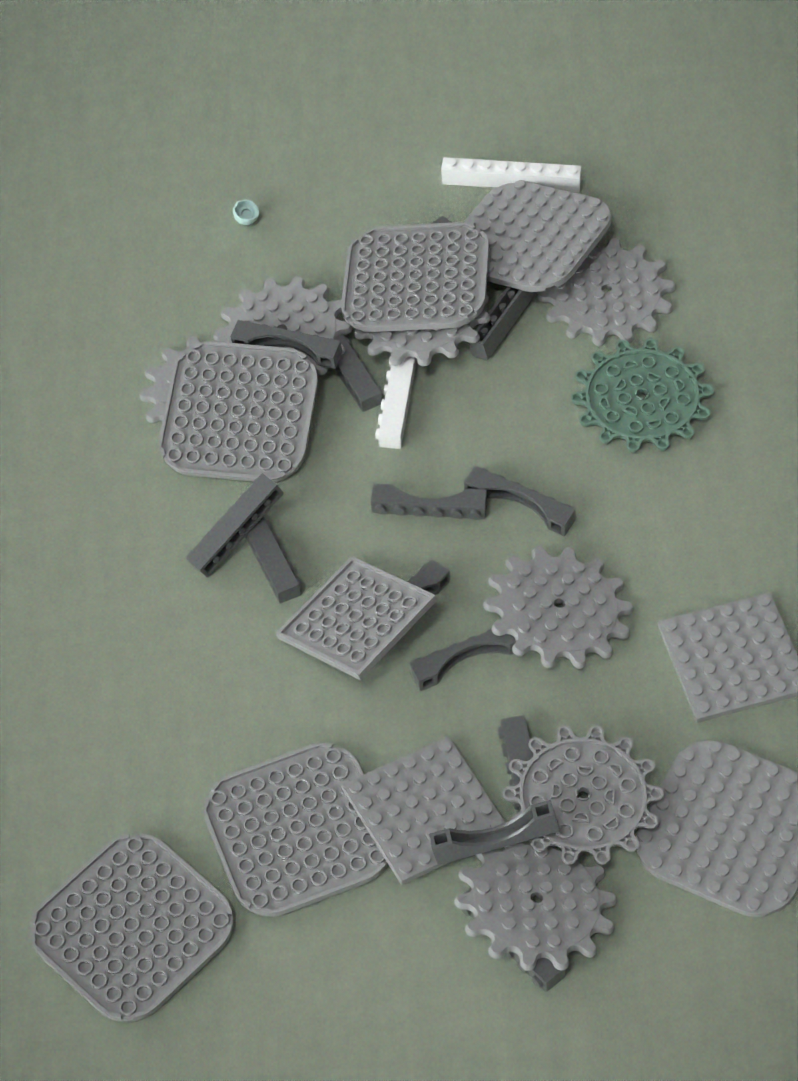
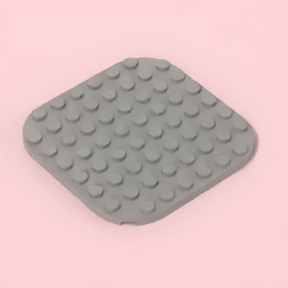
(538, 233)
(415, 277)
(238, 411)
(726, 829)
(291, 830)
(131, 927)

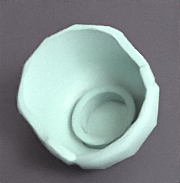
(245, 212)

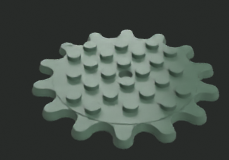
(662, 376)

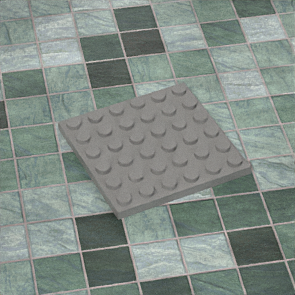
(356, 617)
(732, 656)
(419, 797)

